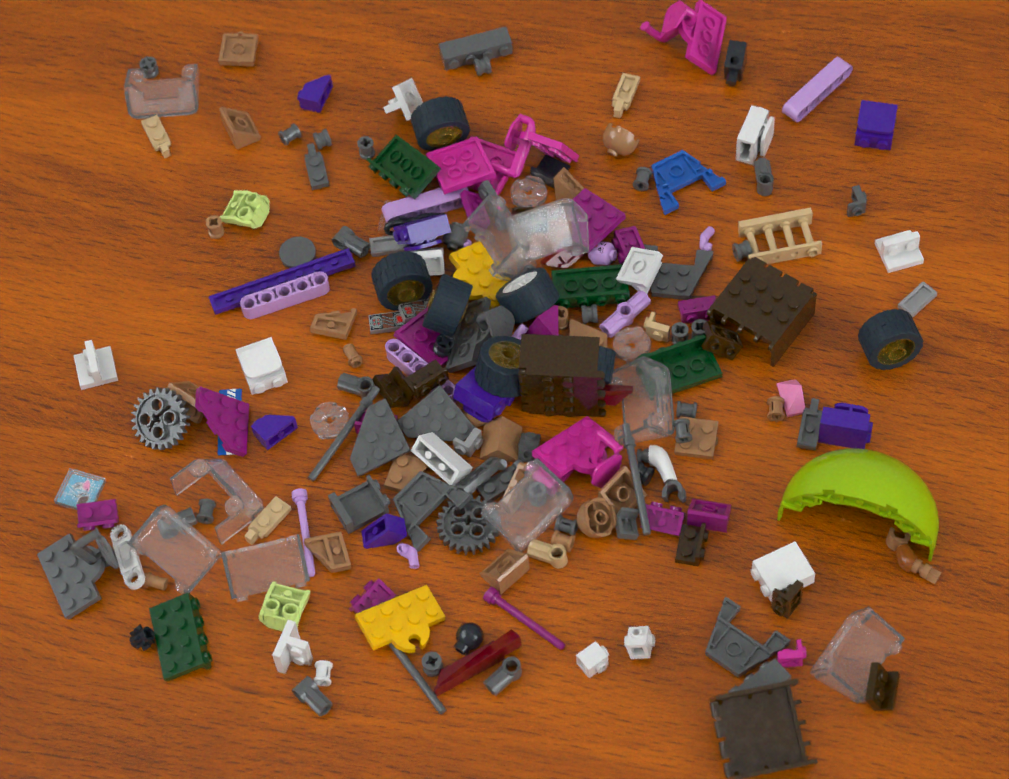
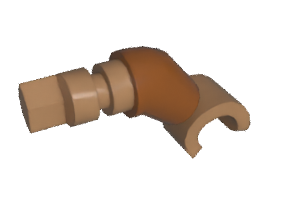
(908, 560)

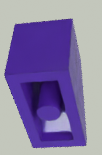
(315, 93)
(273, 428)
(384, 531)

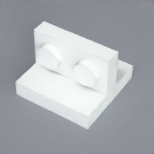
(406, 98)
(900, 250)
(434, 259)
(640, 268)
(95, 366)
(291, 648)

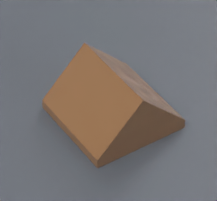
(239, 127)
(501, 439)
(620, 490)
(506, 569)

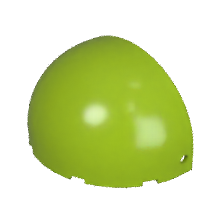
(868, 482)

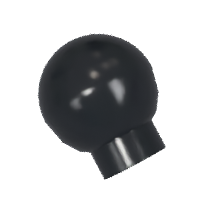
(468, 637)

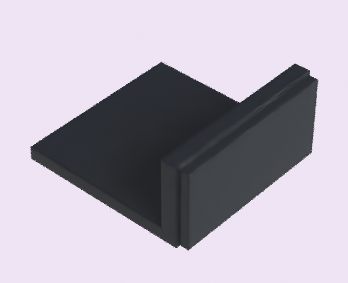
(548, 169)

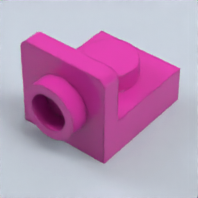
(791, 657)

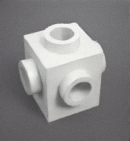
(639, 642)

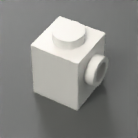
(593, 659)

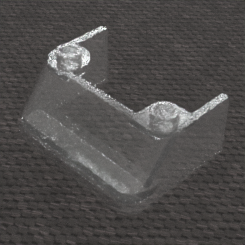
(241, 507)

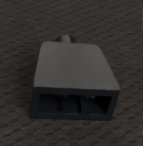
(735, 62)

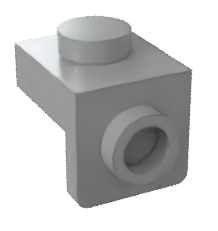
(472, 443)

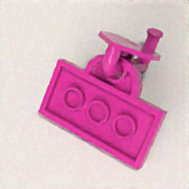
(699, 28)
(525, 139)
(582, 449)

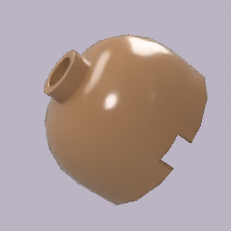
(619, 141)
(596, 518)

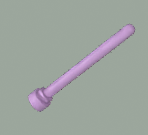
(300, 496)

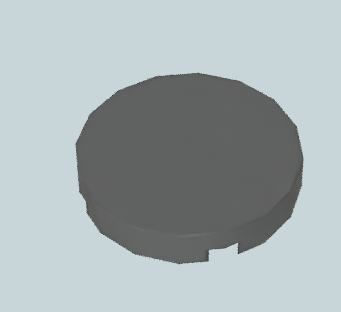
(297, 251)

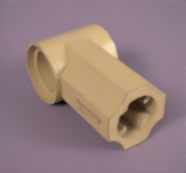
(546, 553)

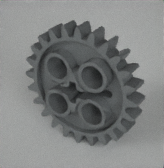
(160, 418)
(466, 540)

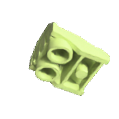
(246, 209)
(281, 605)

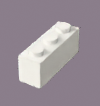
(441, 458)

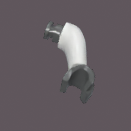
(659, 458)

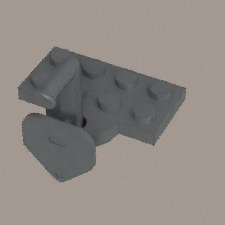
(475, 329)
(75, 569)

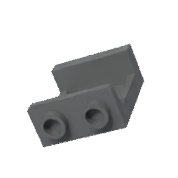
(360, 505)

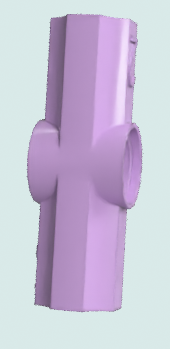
(632, 308)

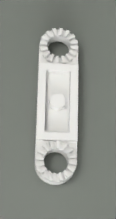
(128, 561)

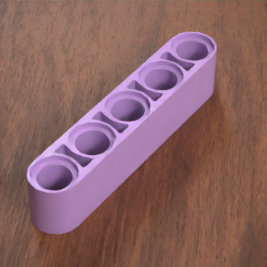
(817, 89)
(427, 202)
(293, 293)
(405, 354)

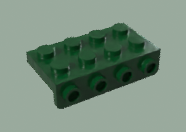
(404, 167)
(589, 286)
(687, 363)
(180, 636)

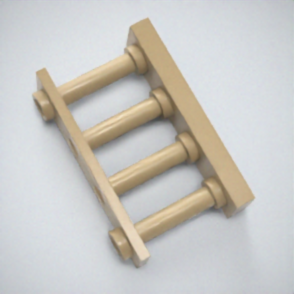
(783, 222)

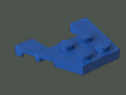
(677, 173)

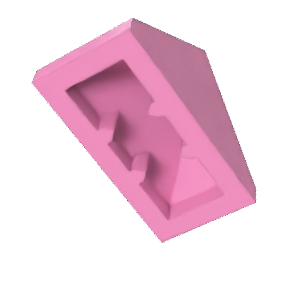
(793, 397)

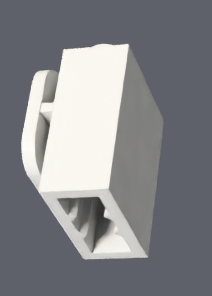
(754, 135)
(261, 366)
(781, 569)

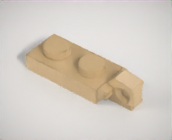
(624, 93)
(157, 135)
(267, 520)

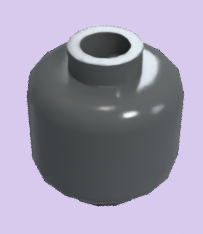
(456, 238)

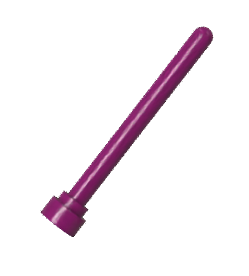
(493, 597)

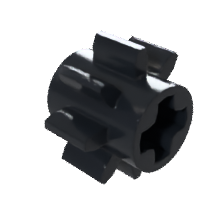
(142, 637)

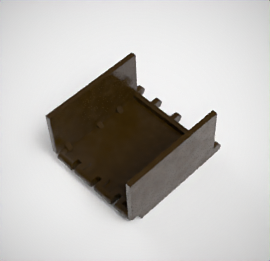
(765, 306)
(561, 376)
(759, 730)

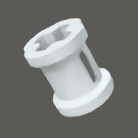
(323, 673)

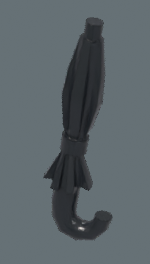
(402, 220)

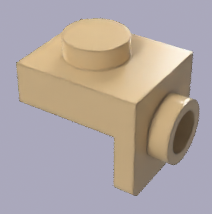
(656, 330)

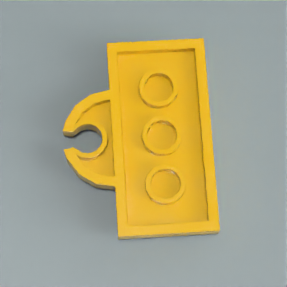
(473, 268)
(401, 620)

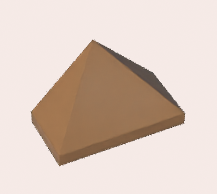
(566, 185)

